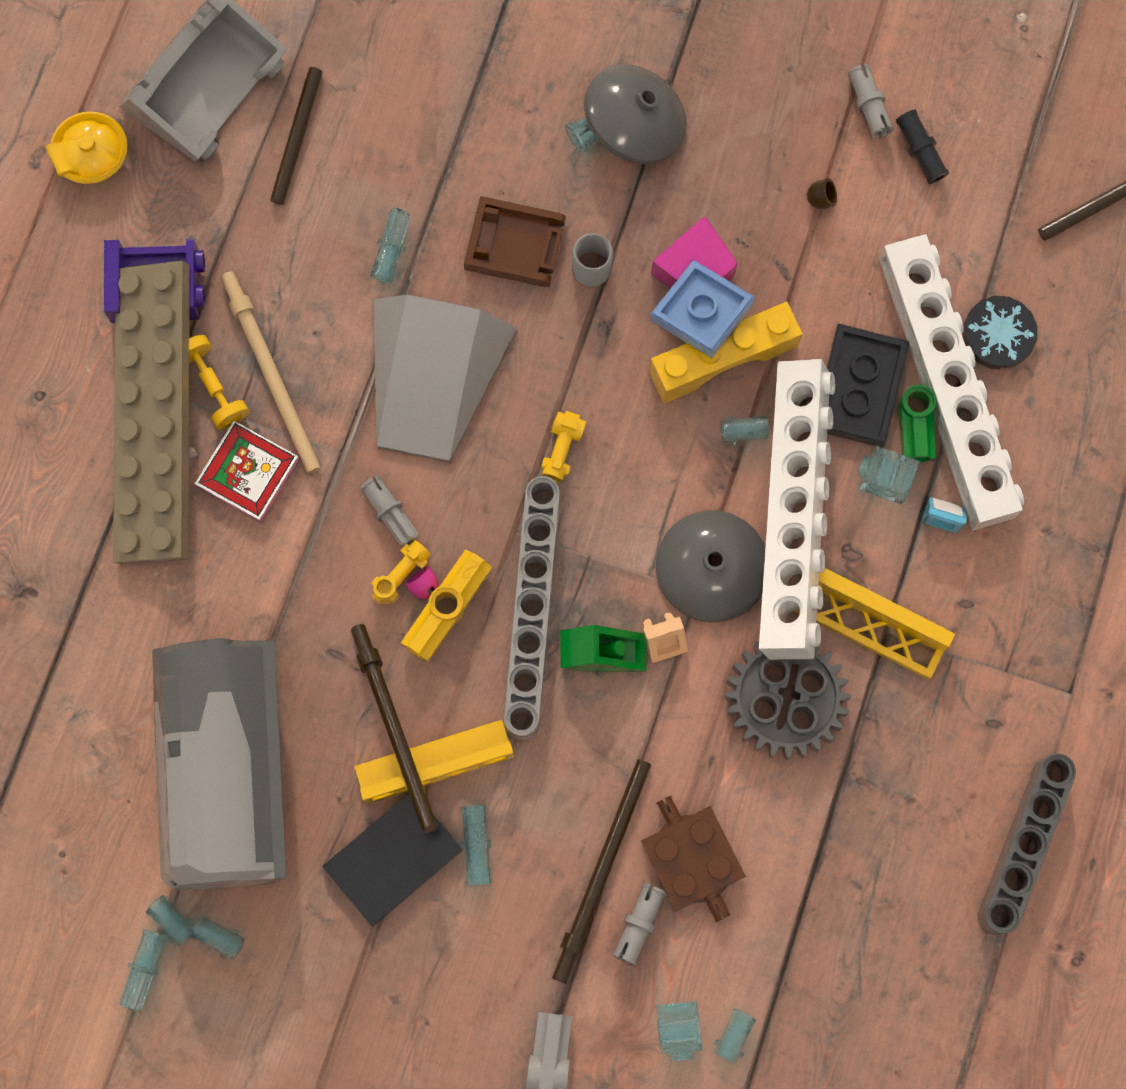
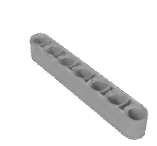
(527, 589)

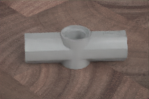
(549, 1060)

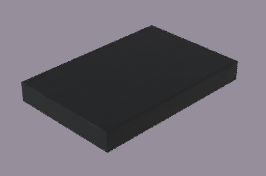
(866, 383)
(390, 861)

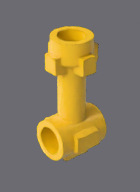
(568, 428)
(386, 586)

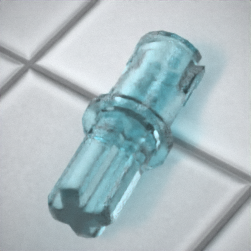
(391, 245)
(142, 970)

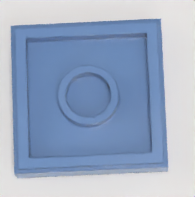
(702, 308)

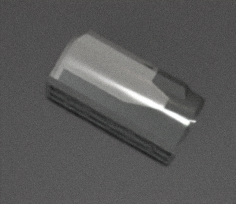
(218, 764)

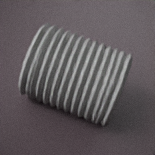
(597, 244)

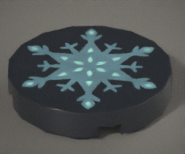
(1000, 332)

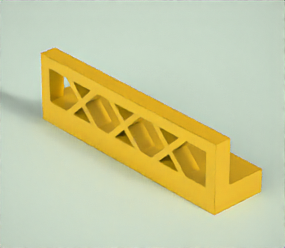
(888, 614)
(436, 761)

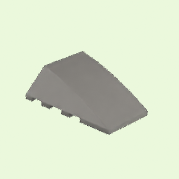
(432, 371)

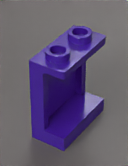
(118, 257)

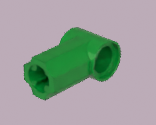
(917, 427)

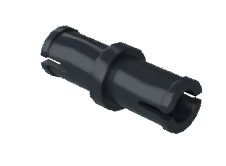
(922, 146)

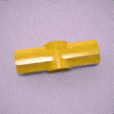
(431, 625)

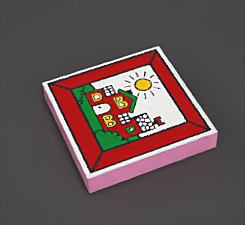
(247, 471)

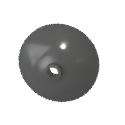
(635, 114)
(706, 590)

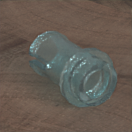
(744, 429)
(170, 920)
(218, 938)
(734, 1036)

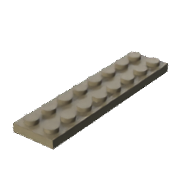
(152, 415)

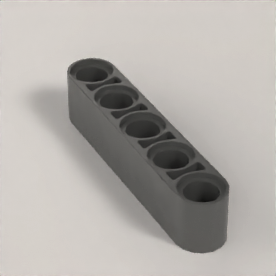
(1041, 832)

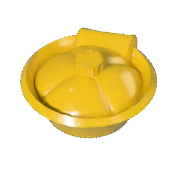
(88, 147)

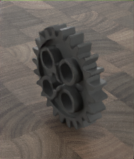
(820, 706)

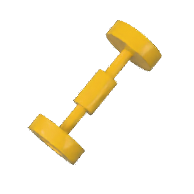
(234, 411)

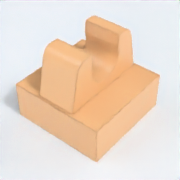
(665, 638)

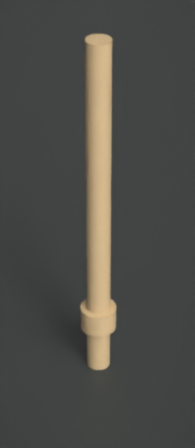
(242, 309)

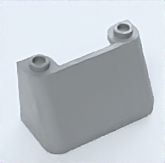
(204, 76)

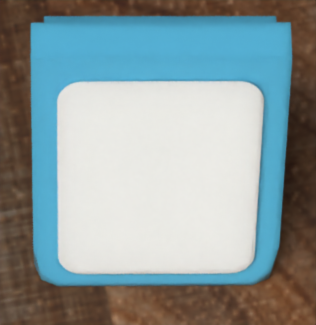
(944, 515)

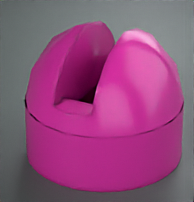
(421, 582)

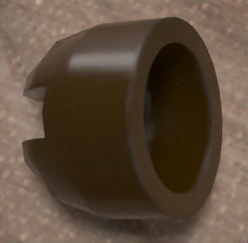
(822, 194)

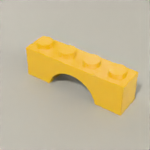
(753, 339)

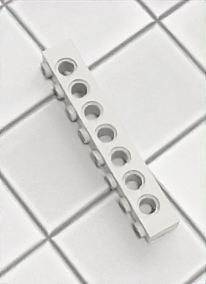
(795, 383)
(981, 506)

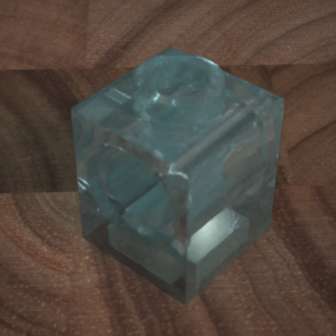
(887, 474)
(679, 1030)

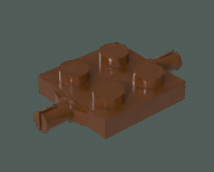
(693, 858)

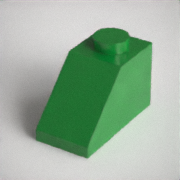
(602, 650)

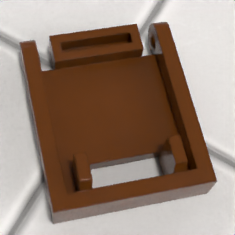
(521, 243)

